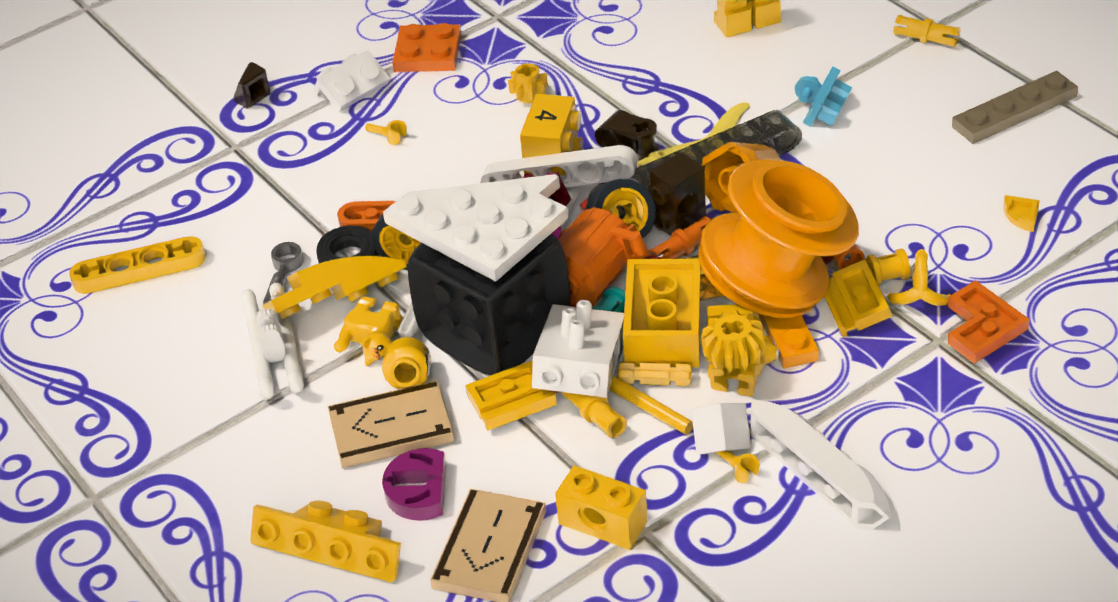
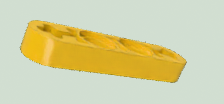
(88, 276)

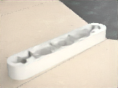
(571, 163)

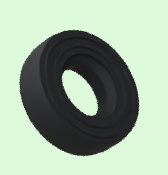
(345, 237)

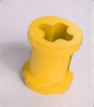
(890, 266)

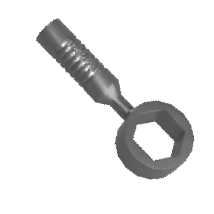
(283, 266)

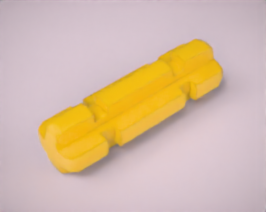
(655, 373)

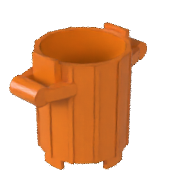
(598, 252)

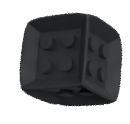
(485, 320)

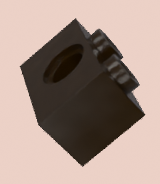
(678, 193)

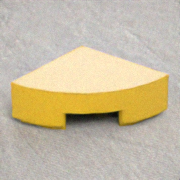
(1021, 211)

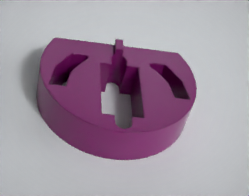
(416, 501)

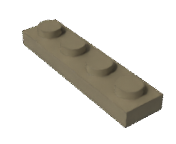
(1014, 107)

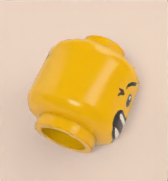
(406, 363)

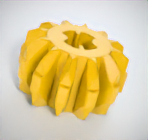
(733, 341)

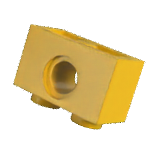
(601, 507)

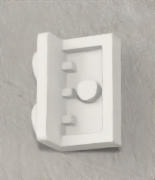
(351, 80)

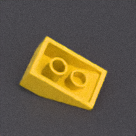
(662, 311)

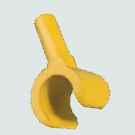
(393, 130)
(741, 463)

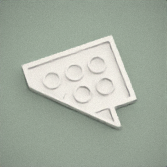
(482, 223)

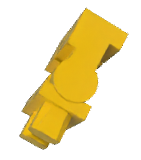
(738, 16)

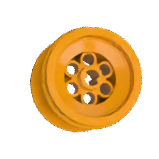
(775, 241)

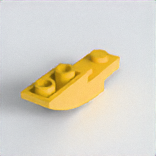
(343, 276)

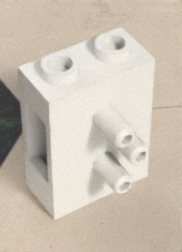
(578, 350)

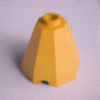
(722, 163)

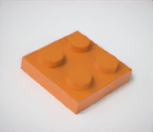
(427, 48)

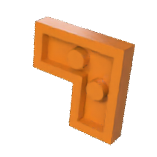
(988, 325)

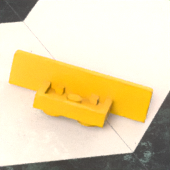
(328, 537)

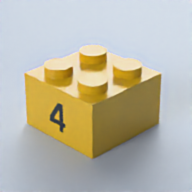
(551, 128)

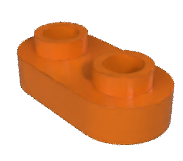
(362, 213)

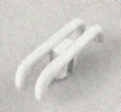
(271, 342)

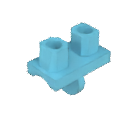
(825, 98)

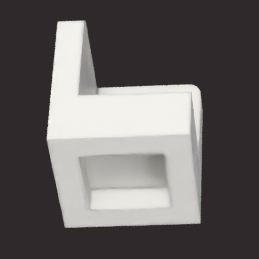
(721, 427)

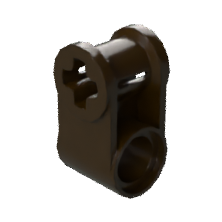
(629, 131)

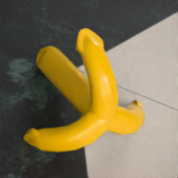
(920, 285)

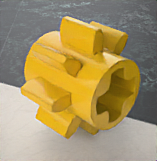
(527, 82)

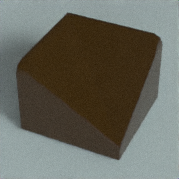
(252, 86)

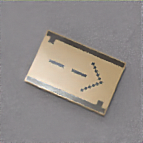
(390, 424)
(488, 546)

